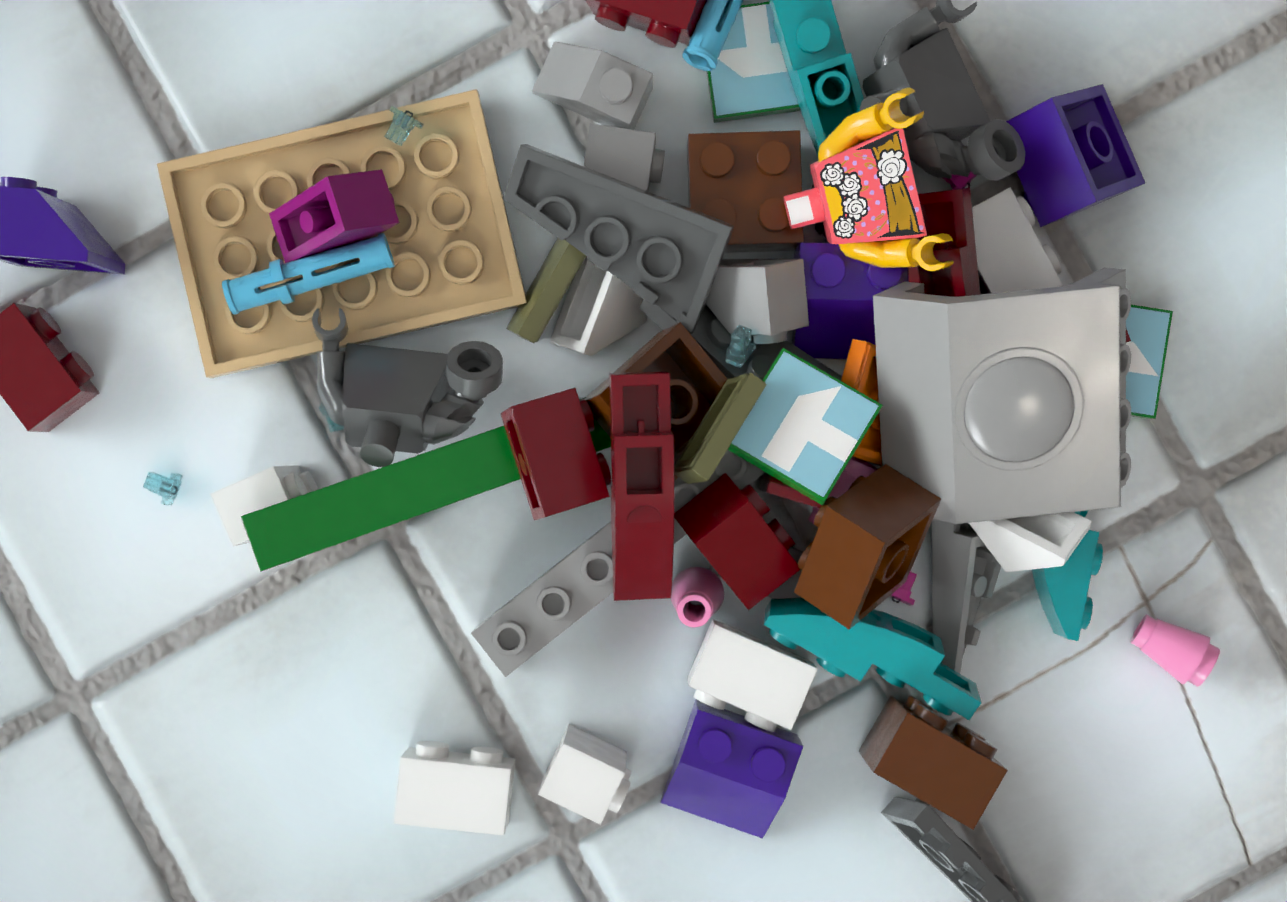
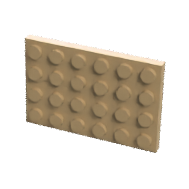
(447, 251)

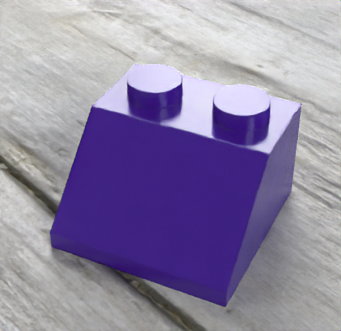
(1074, 154)
(49, 232)
(839, 299)
(731, 770)

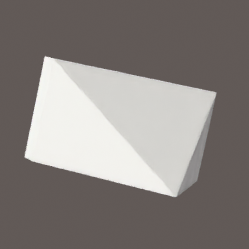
(596, 311)
(1033, 540)

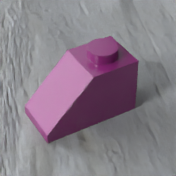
(334, 214)

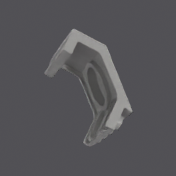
(1007, 396)

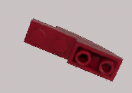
(949, 214)
(642, 485)

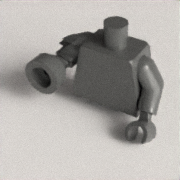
(927, 60)
(401, 395)

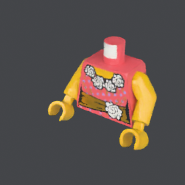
(869, 191)

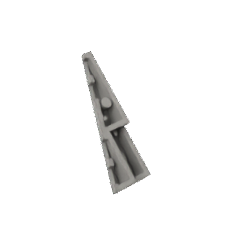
(960, 576)

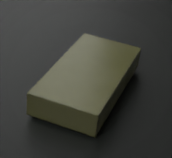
(546, 291)
(718, 428)

